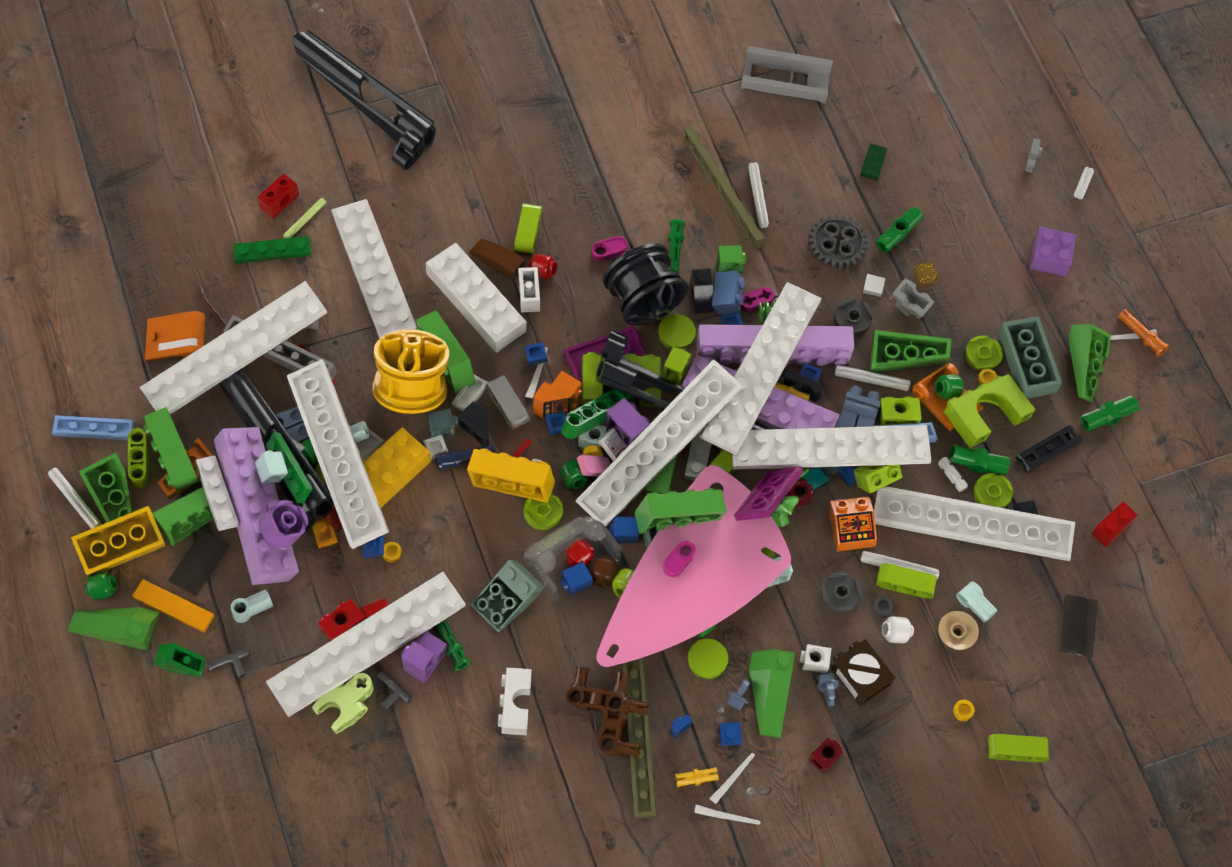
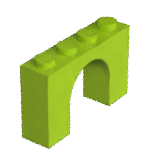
(592, 389)
(1001, 392)

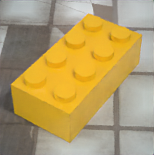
(395, 465)
(511, 475)
(118, 541)

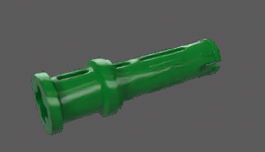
(676, 239)
(454, 648)

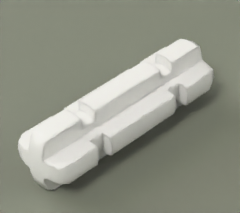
(1083, 183)
(952, 473)

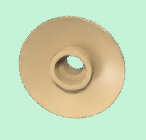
(964, 624)

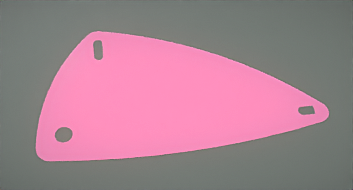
(718, 581)

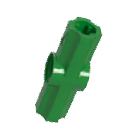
(893, 235)
(1109, 413)

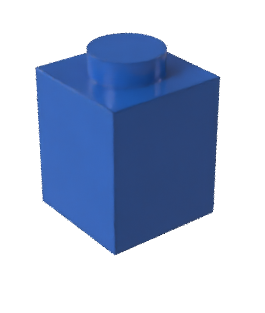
(624, 530)
(576, 579)

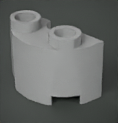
(910, 300)

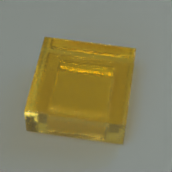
(926, 272)

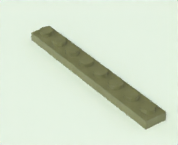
(720, 183)
(639, 733)

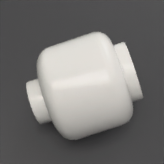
(897, 630)

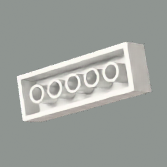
(476, 297)

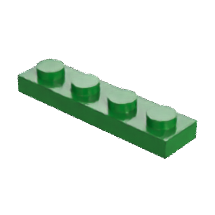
(272, 249)
(295, 478)

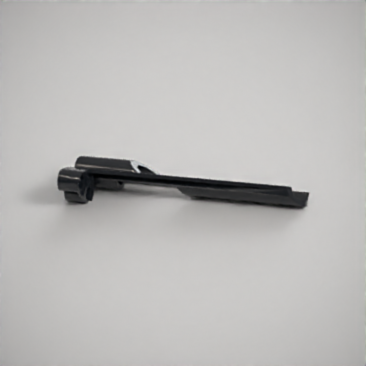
(409, 129)
(633, 379)
(256, 413)

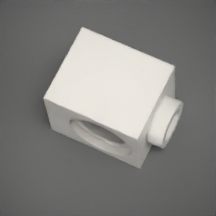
(822, 653)

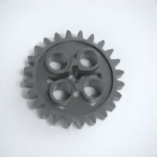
(854, 245)

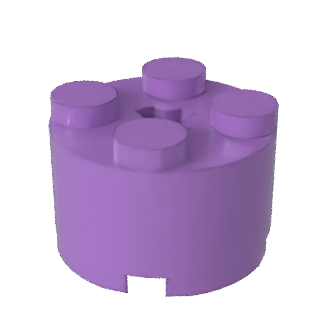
(283, 524)

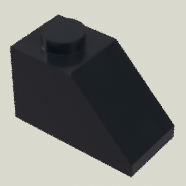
(702, 290)
(475, 422)

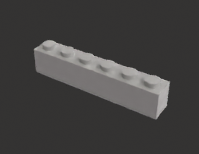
(288, 354)

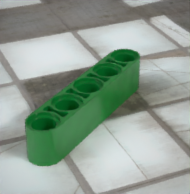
(591, 414)

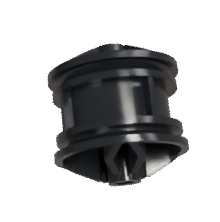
(645, 284)

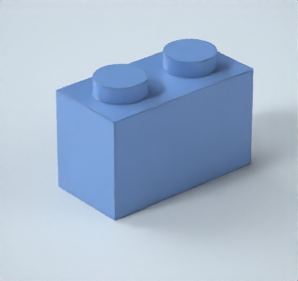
(727, 292)

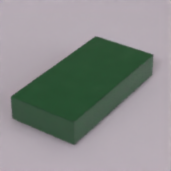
(873, 162)

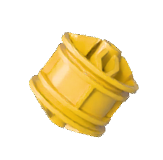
(410, 371)

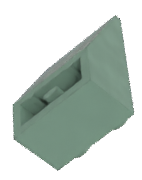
(507, 595)

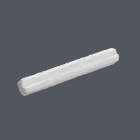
(758, 195)
(873, 378)
(74, 498)
(877, 560)

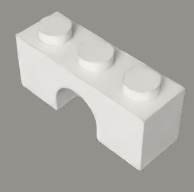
(516, 683)

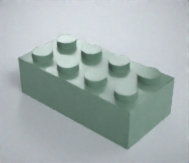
(1029, 357)

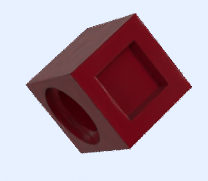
(803, 487)
(821, 762)

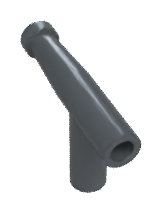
(234, 658)
(397, 691)

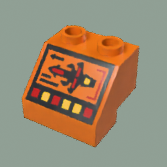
(560, 396)
(853, 523)

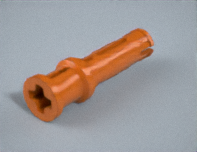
(1149, 338)

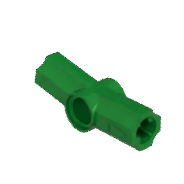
(979, 460)

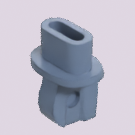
(828, 684)
(736, 699)

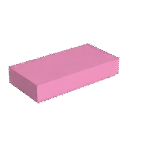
(593, 465)

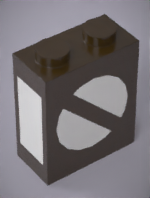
(862, 671)

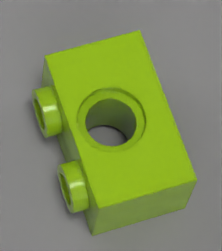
(676, 366)
(889, 415)
(875, 477)

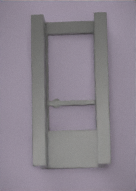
(816, 69)

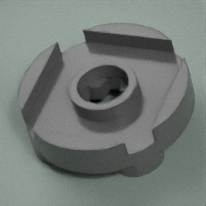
(854, 307)
(847, 583)

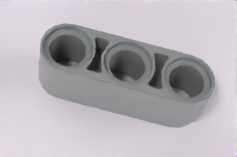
(507, 402)

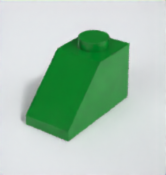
(179, 660)

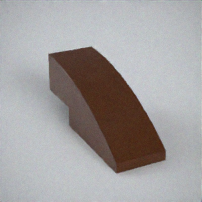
(498, 258)

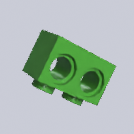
(730, 259)

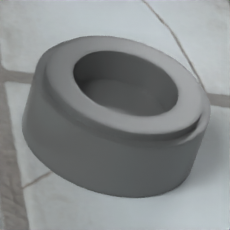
(883, 606)

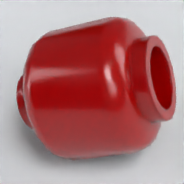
(546, 265)
(580, 552)

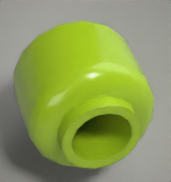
(621, 581)

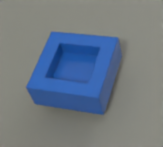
(731, 319)
(536, 354)
(811, 372)
(555, 422)
(847, 474)
(373, 548)
(680, 724)
(730, 733)

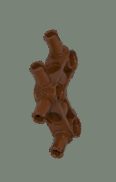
(614, 719)

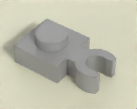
(1034, 152)

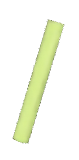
(305, 218)

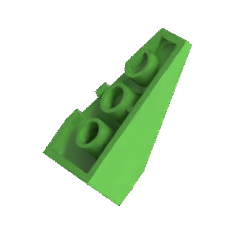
(1088, 349)
(108, 487)
(120, 625)
(770, 682)

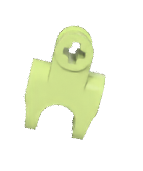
(348, 699)

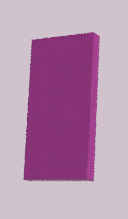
(574, 354)
(768, 493)

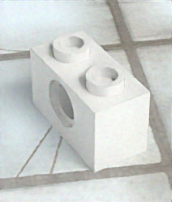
(529, 289)

